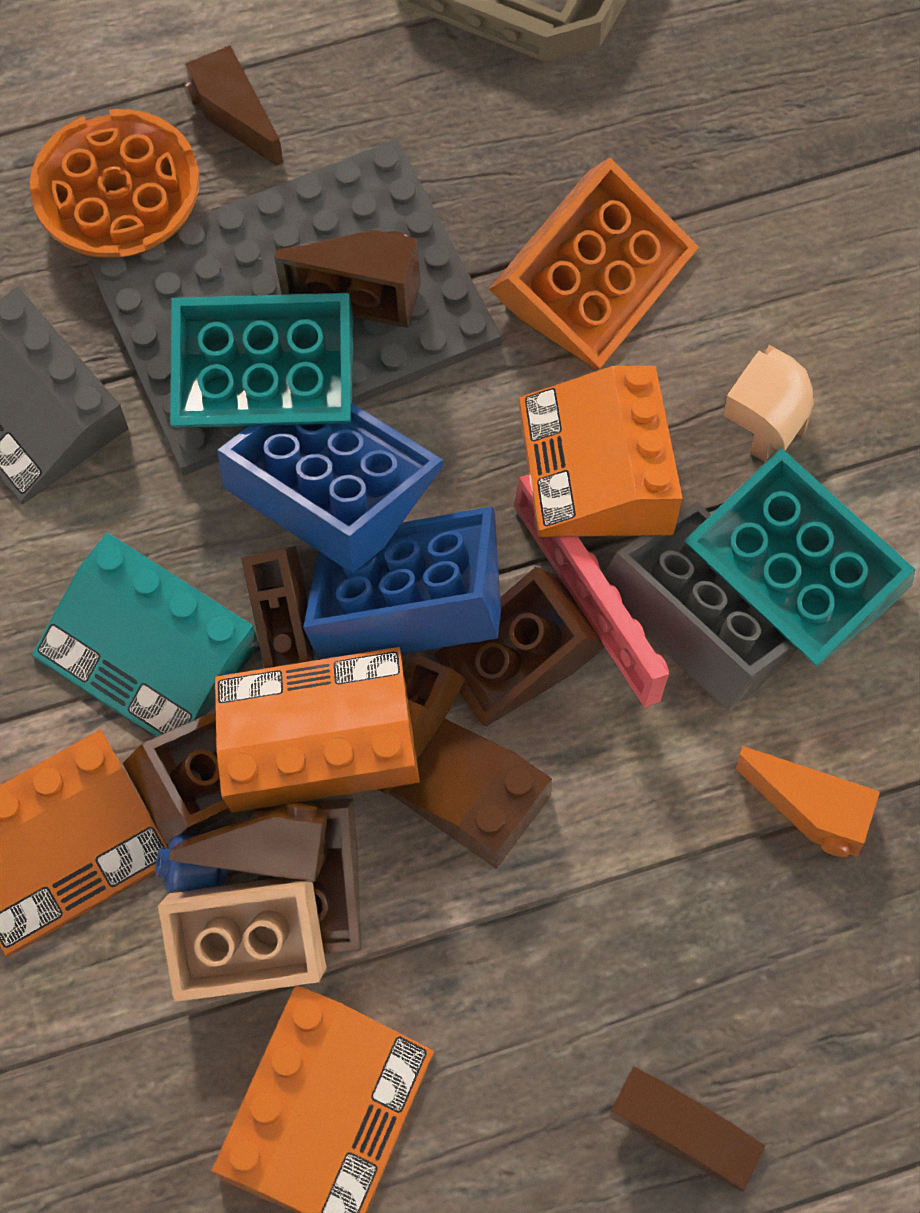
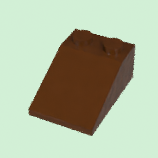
(372, 266)
(537, 646)
(180, 778)
(476, 791)
(338, 880)

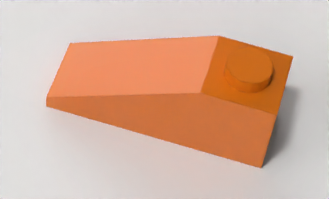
(817, 803)

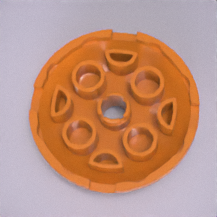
(110, 152)

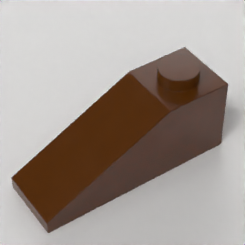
(230, 102)
(278, 605)
(272, 844)

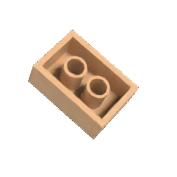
(241, 938)

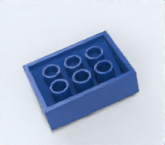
(331, 482)
(418, 593)

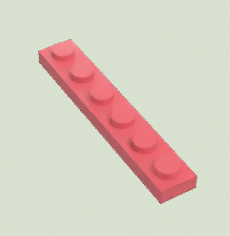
(600, 605)

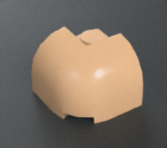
(771, 401)

